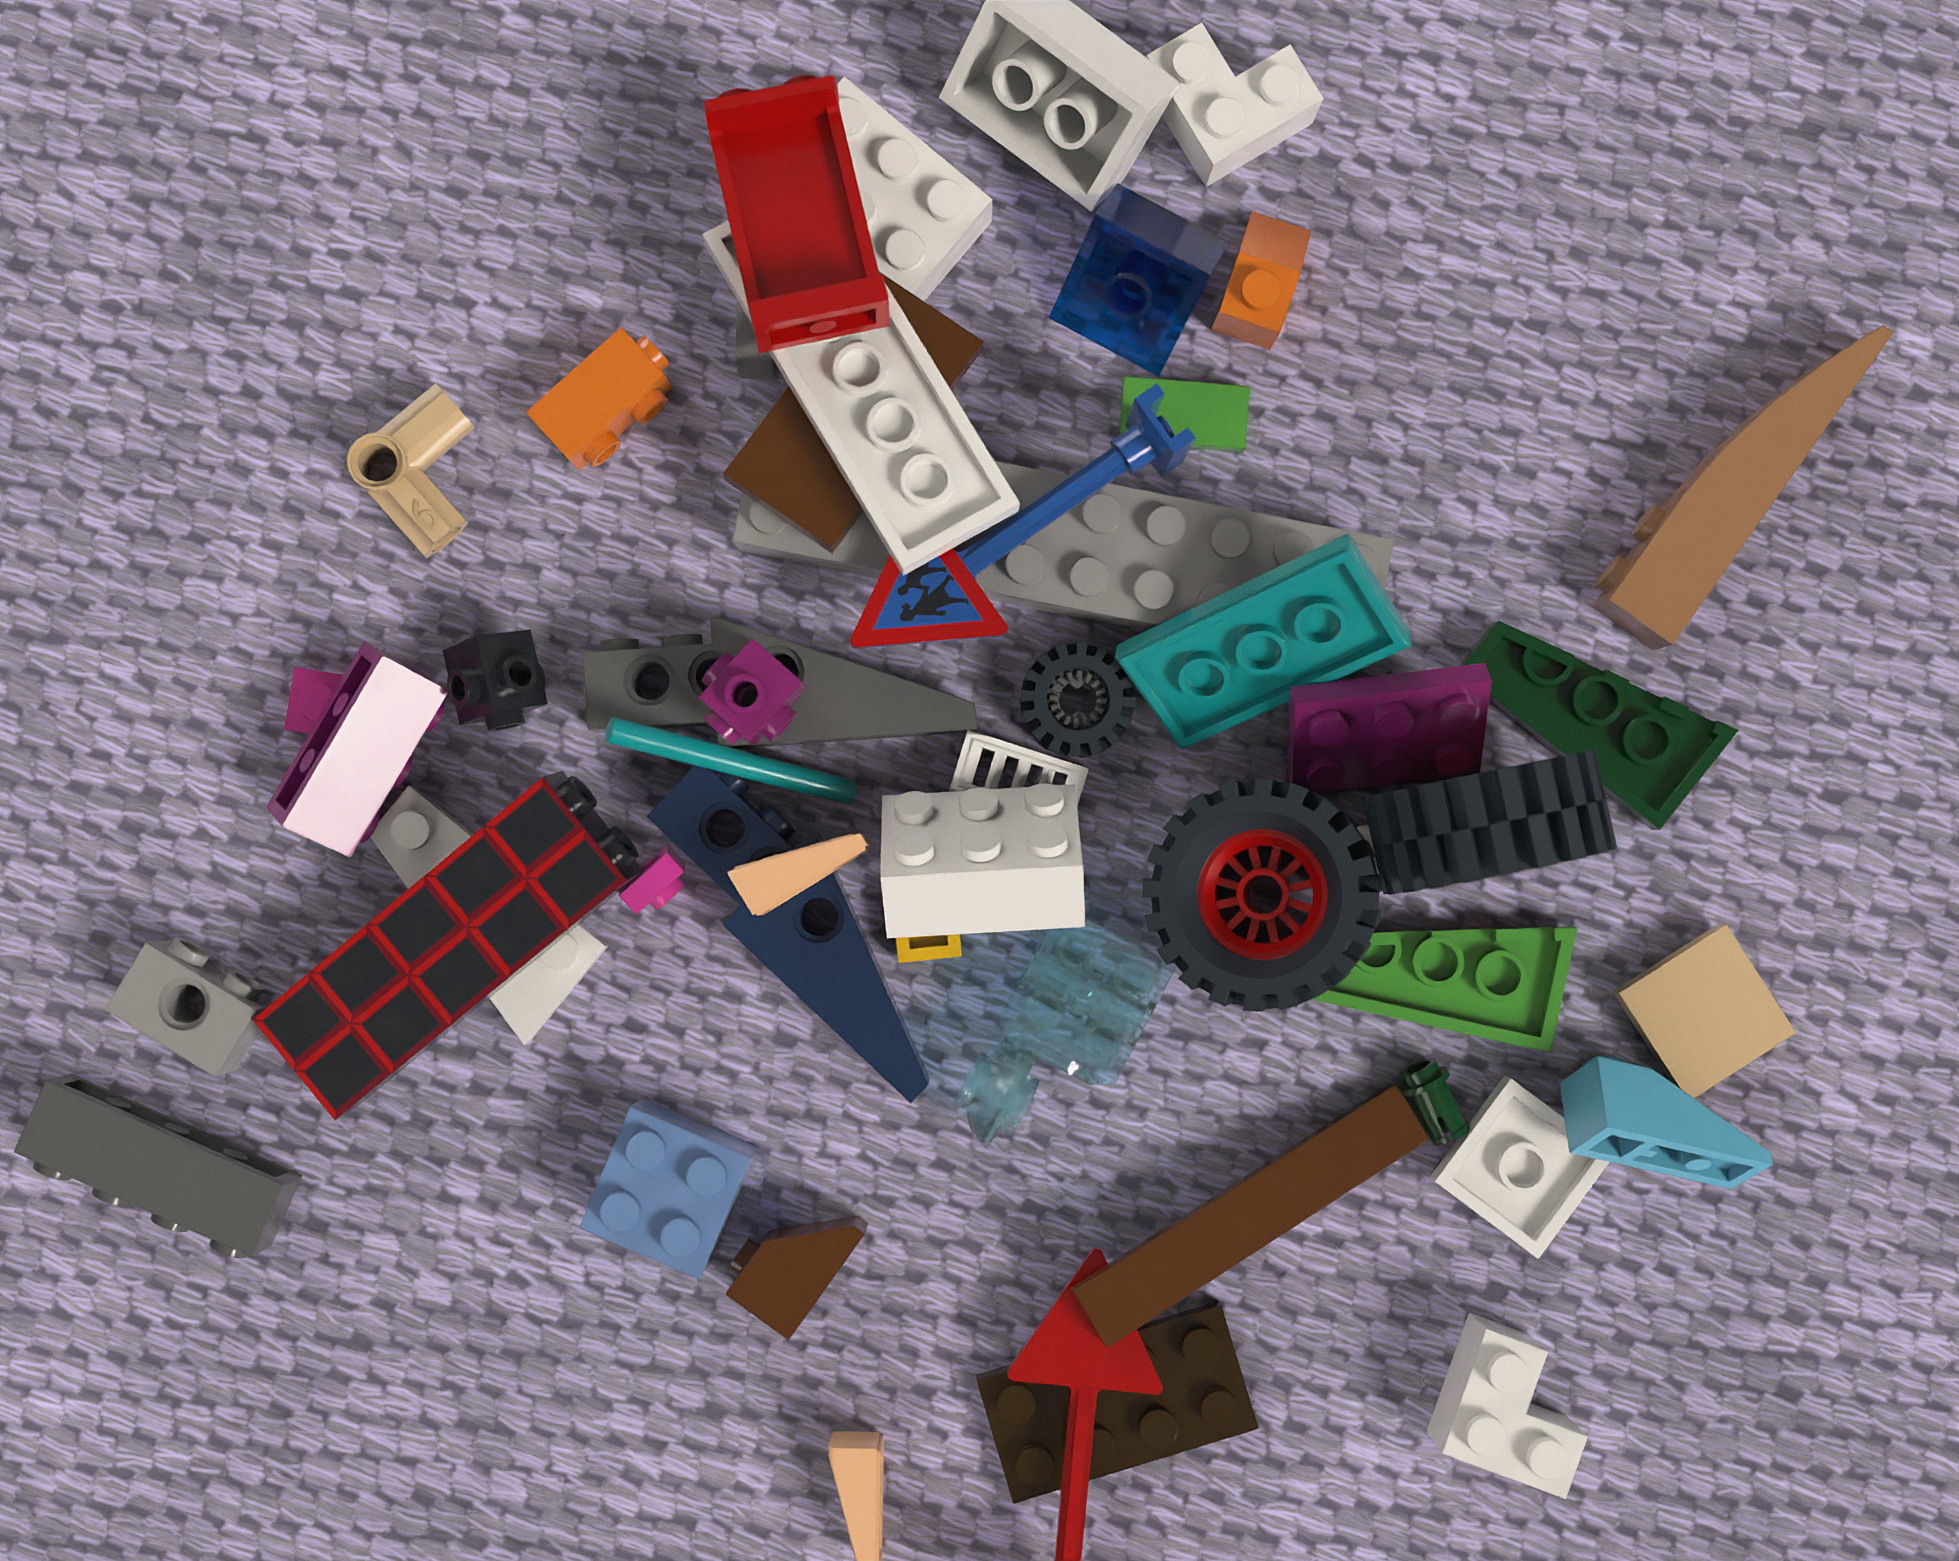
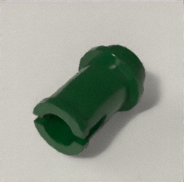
(1434, 1100)

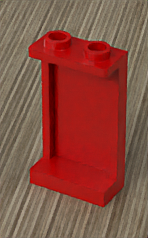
(795, 213)

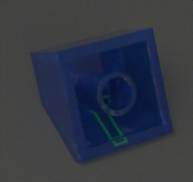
(1137, 278)

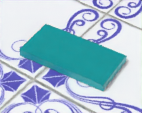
(1259, 639)

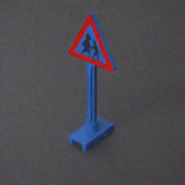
(942, 596)

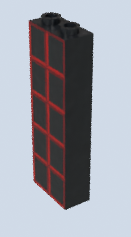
(450, 942)

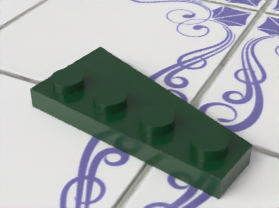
(1644, 743)

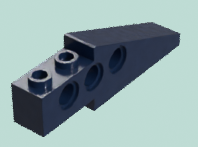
(827, 971)

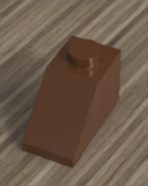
(791, 1269)

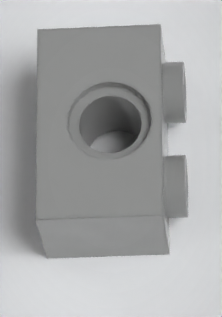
(155, 1003)

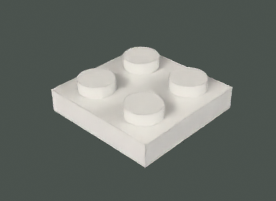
(1518, 1167)

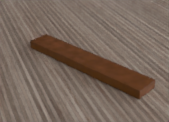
(1249, 1214)

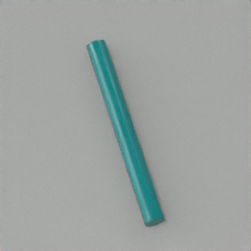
(729, 760)

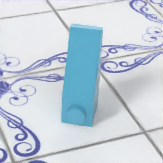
(1650, 1124)

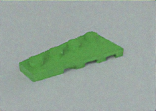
(1465, 981)

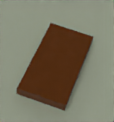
(790, 467)

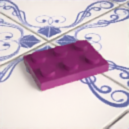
(1388, 728)

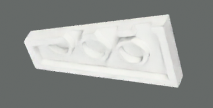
(421, 835)

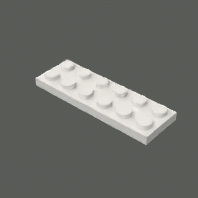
(890, 430)

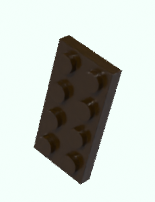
(1199, 1405)

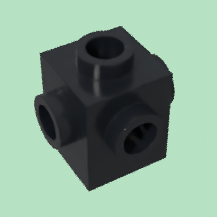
(495, 679)

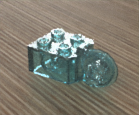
(1074, 1009)

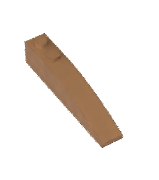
(1723, 500)

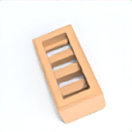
(778, 878)
(858, 1475)

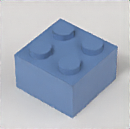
(668, 1187)

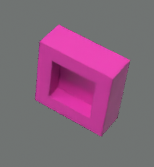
(308, 697)
(657, 882)

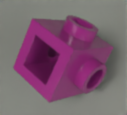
(732, 677)

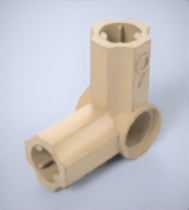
(409, 496)

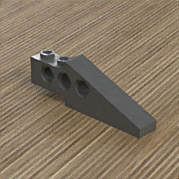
(839, 704)

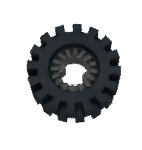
(1077, 666)

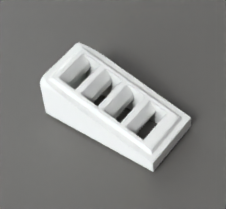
(972, 750)

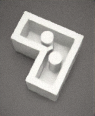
(1231, 118)
(1488, 1412)

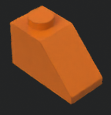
(1262, 281)

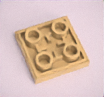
(1704, 1011)

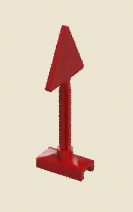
(1071, 1354)

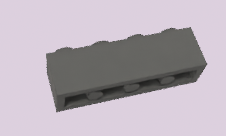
(157, 1165)

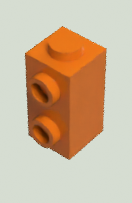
(603, 398)

